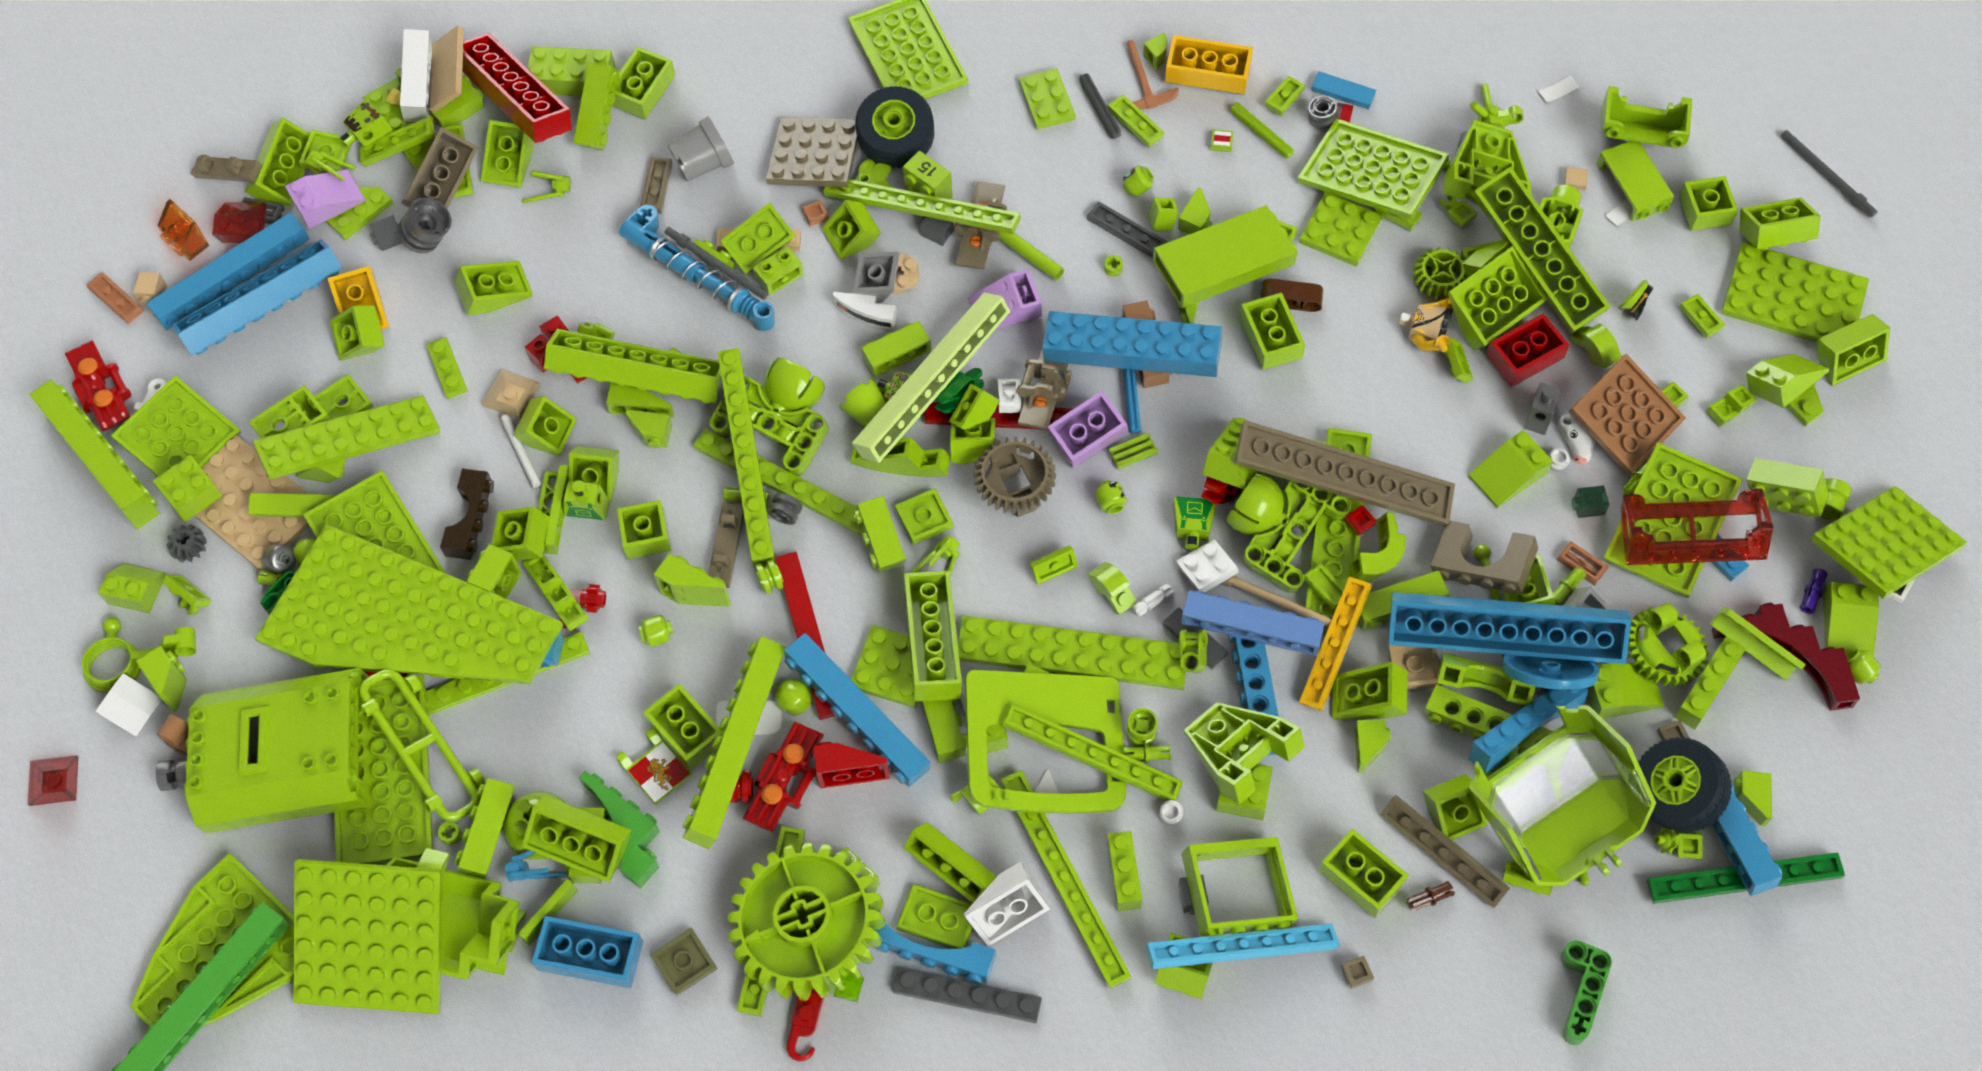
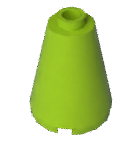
(863, 402)

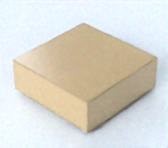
(1576, 177)

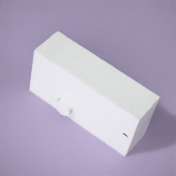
(415, 75)

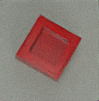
(1360, 520)

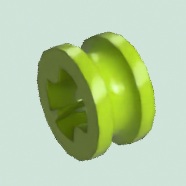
(1108, 267)
(455, 835)

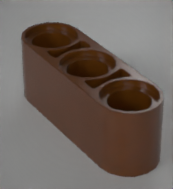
(1297, 295)

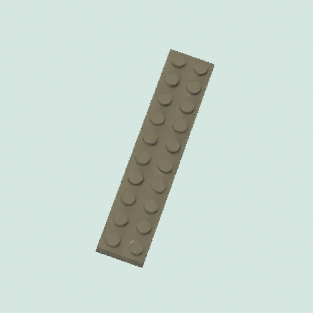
(1344, 473)

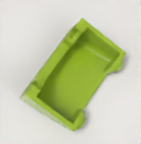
(1645, 123)

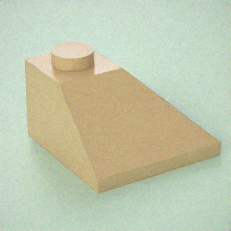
(510, 394)

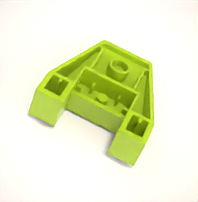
(1482, 156)
(1236, 740)

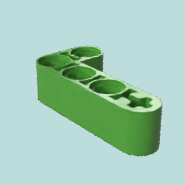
(1583, 995)

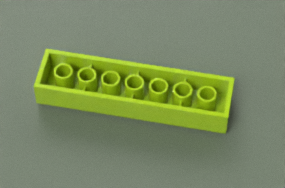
(1542, 249)
(634, 365)
(96, 453)

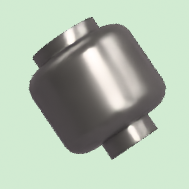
(278, 558)

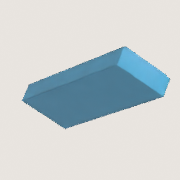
(1343, 90)

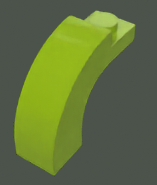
(1391, 549)

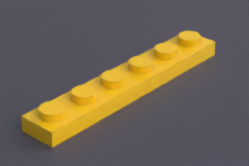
(1335, 644)

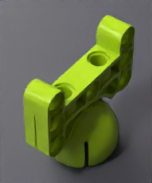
(783, 399)
(1261, 514)

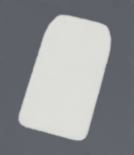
(769, 721)

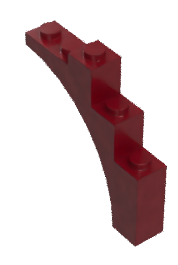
(1826, 666)

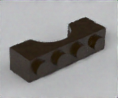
(461, 539)

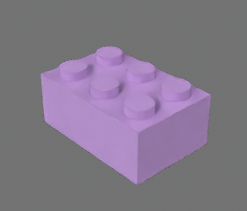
(1088, 429)

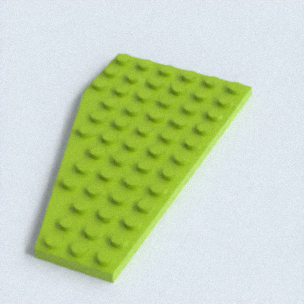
(385, 611)

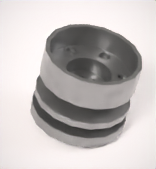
(424, 225)

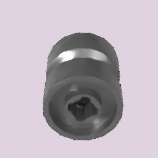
(171, 774)

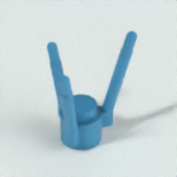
(520, 869)

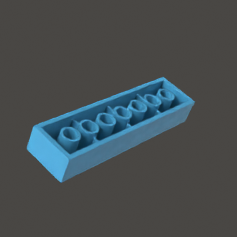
(257, 297)
(1132, 343)

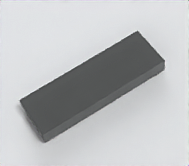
(1215, 651)

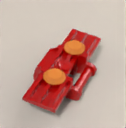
(91, 387)
(776, 773)

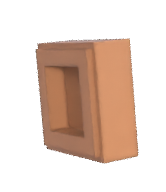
(815, 213)

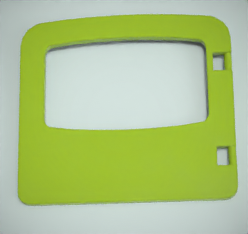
(1060, 698)

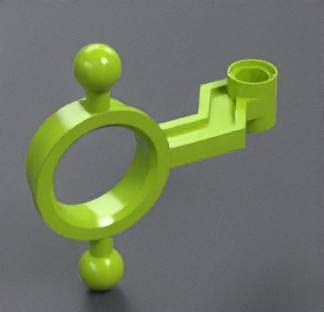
(180, 643)

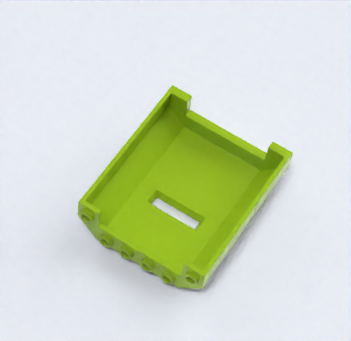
(302, 758)

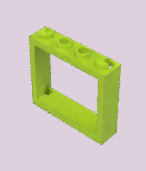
(1232, 849)

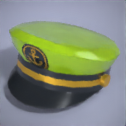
(1637, 299)

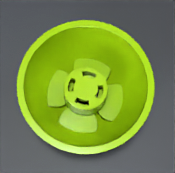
(517, 821)

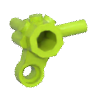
(1493, 114)

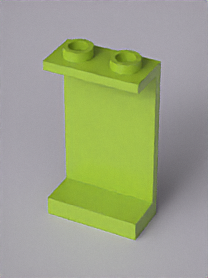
(1637, 179)

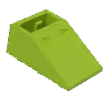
(689, 584)

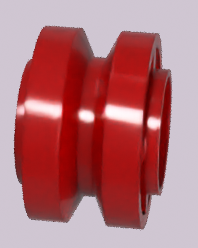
(743, 788)

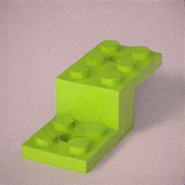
(304, 409)

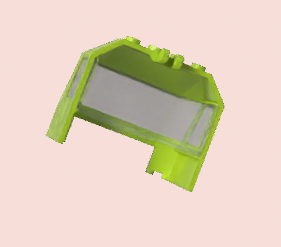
(1567, 799)

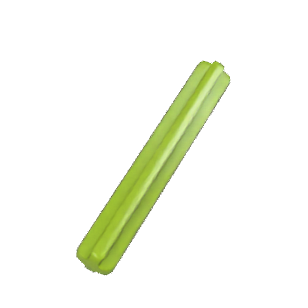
(1262, 130)

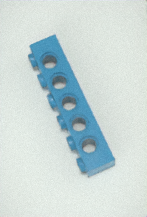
(1259, 675)

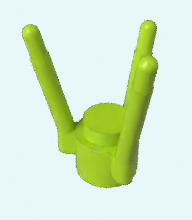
(317, 161)
(559, 183)
(946, 548)

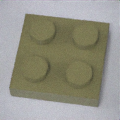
(683, 961)

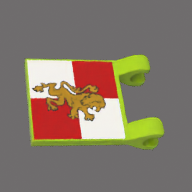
(657, 770)

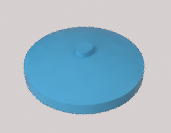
(1551, 672)

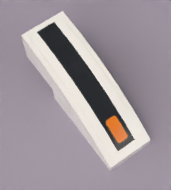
(866, 310)

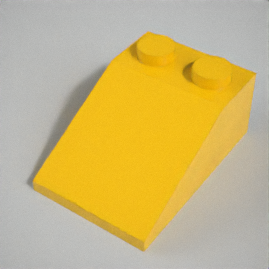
(358, 289)

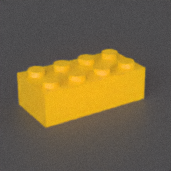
(1208, 64)

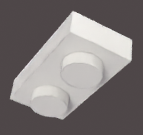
(1009, 400)

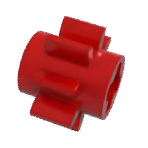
(593, 598)

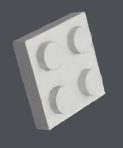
(1207, 566)

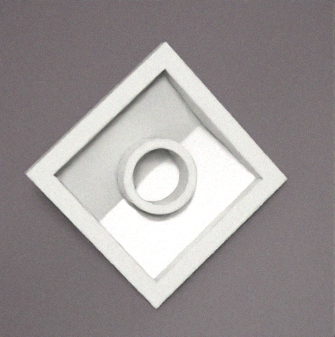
(129, 705)

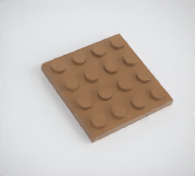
(1627, 414)

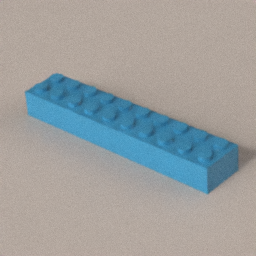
(1509, 627)

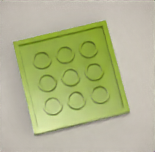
(174, 426)

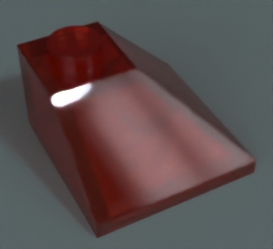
(238, 221)
(53, 780)

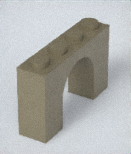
(1506, 575)

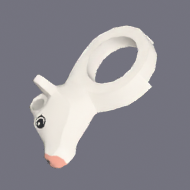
(1576, 438)

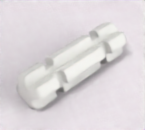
(1152, 600)

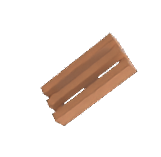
(1572, 562)

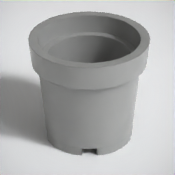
(700, 150)

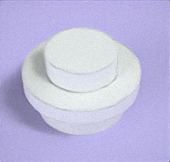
(1560, 459)
(1171, 812)

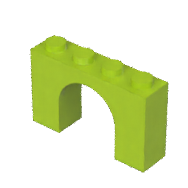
(460, 108)

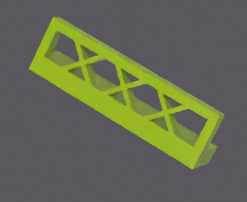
(557, 510)
(1756, 643)

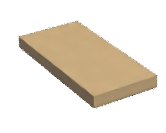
(446, 68)

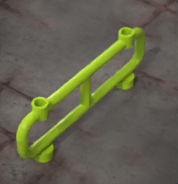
(408, 687)

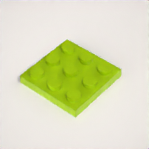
(1341, 229)
(886, 667)

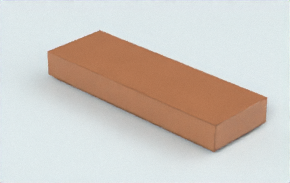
(115, 298)

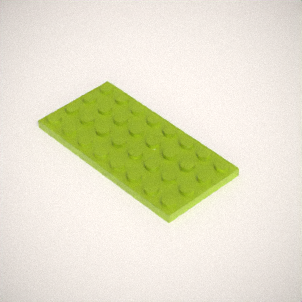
(395, 815)

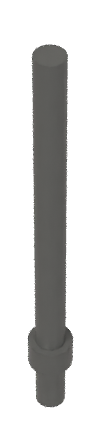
(1858, 200)
(685, 242)

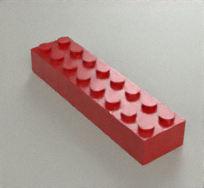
(514, 89)

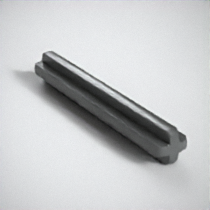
(1100, 106)

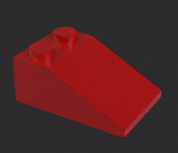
(846, 765)

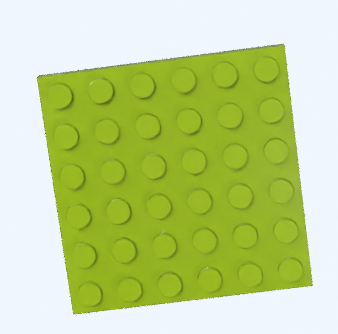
(367, 936)

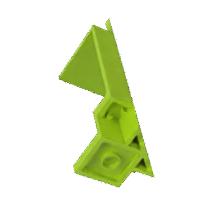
(476, 923)

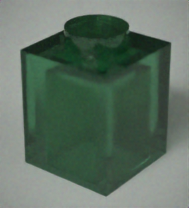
(1590, 501)

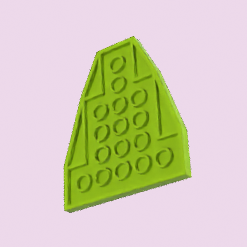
(201, 926)

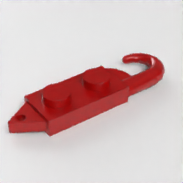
(804, 1024)

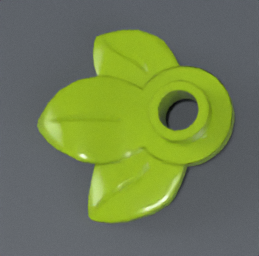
(874, 173)

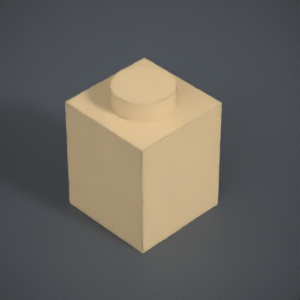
(148, 286)

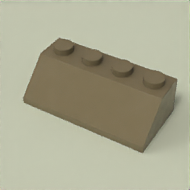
(441, 169)

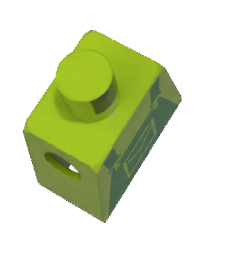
(585, 501)
(1193, 520)

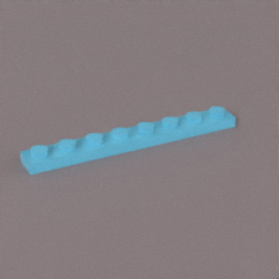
(1241, 946)

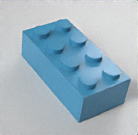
(587, 952)

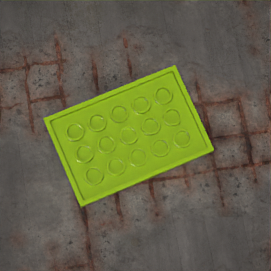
(908, 48)
(1373, 168)
(1792, 294)
(1675, 479)
(375, 515)
(1888, 541)

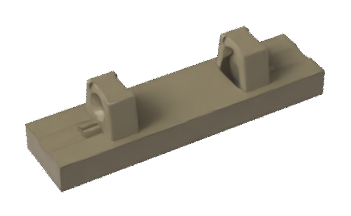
(226, 168)
(726, 542)

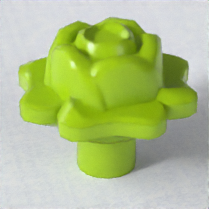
(1666, 840)

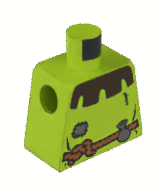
(364, 125)

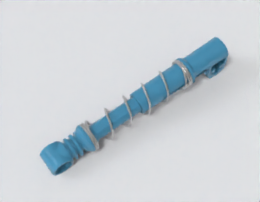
(641, 230)

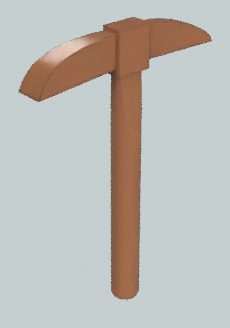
(1150, 100)

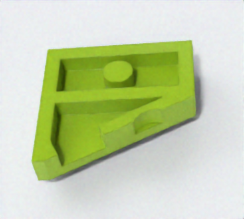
(1806, 406)

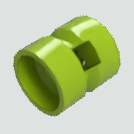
(1839, 494)
(1142, 727)

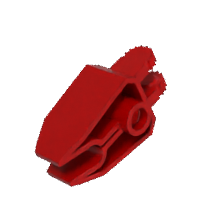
(1219, 492)

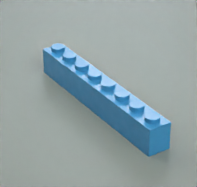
(228, 270)
(856, 709)

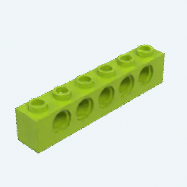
(1466, 707)

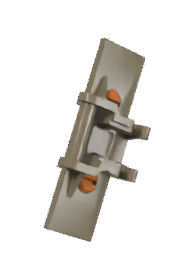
(976, 240)
(1044, 396)

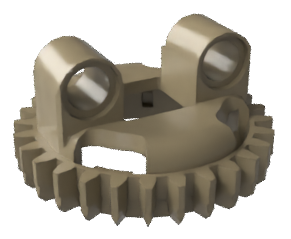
(1007, 464)

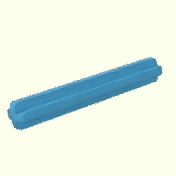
(1132, 401)

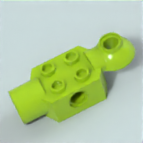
(1563, 211)

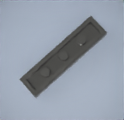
(1125, 229)

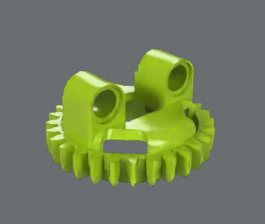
(1650, 652)

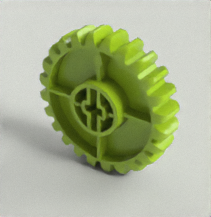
(814, 954)

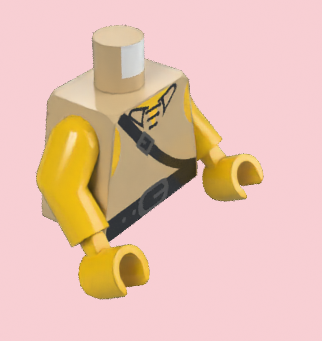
(1429, 325)

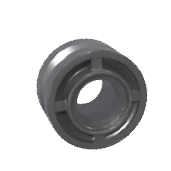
(1322, 112)
(785, 508)

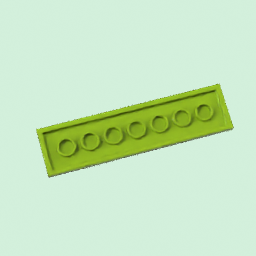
(345, 437)

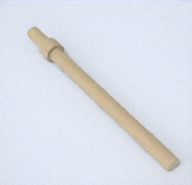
(1278, 600)

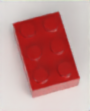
(1527, 350)

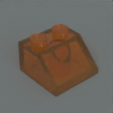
(181, 231)

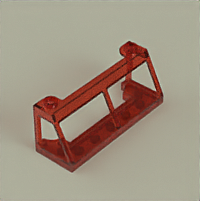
(1642, 549)

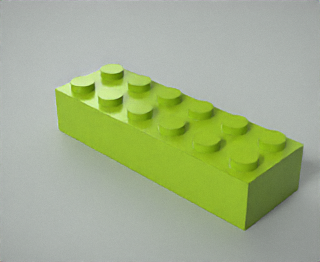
(932, 636)

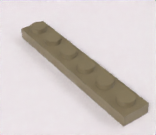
(1445, 851)

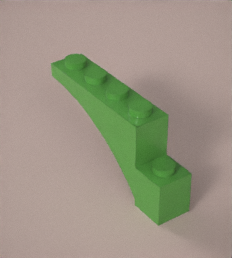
(637, 861)

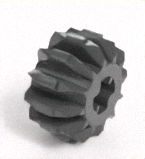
(186, 543)

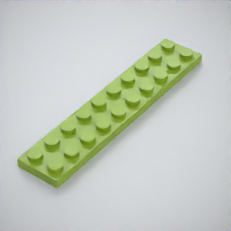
(1334, 539)
(1071, 652)

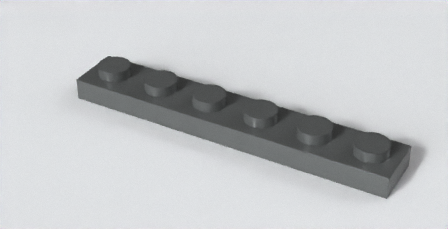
(967, 995)

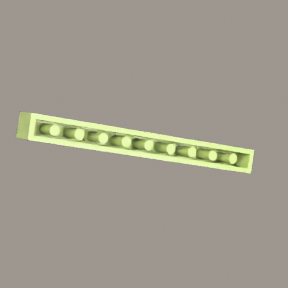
(931, 377)

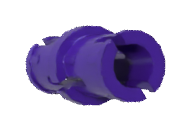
(1813, 591)

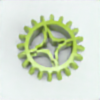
(1440, 265)

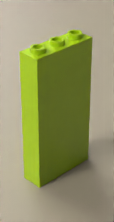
(1224, 256)

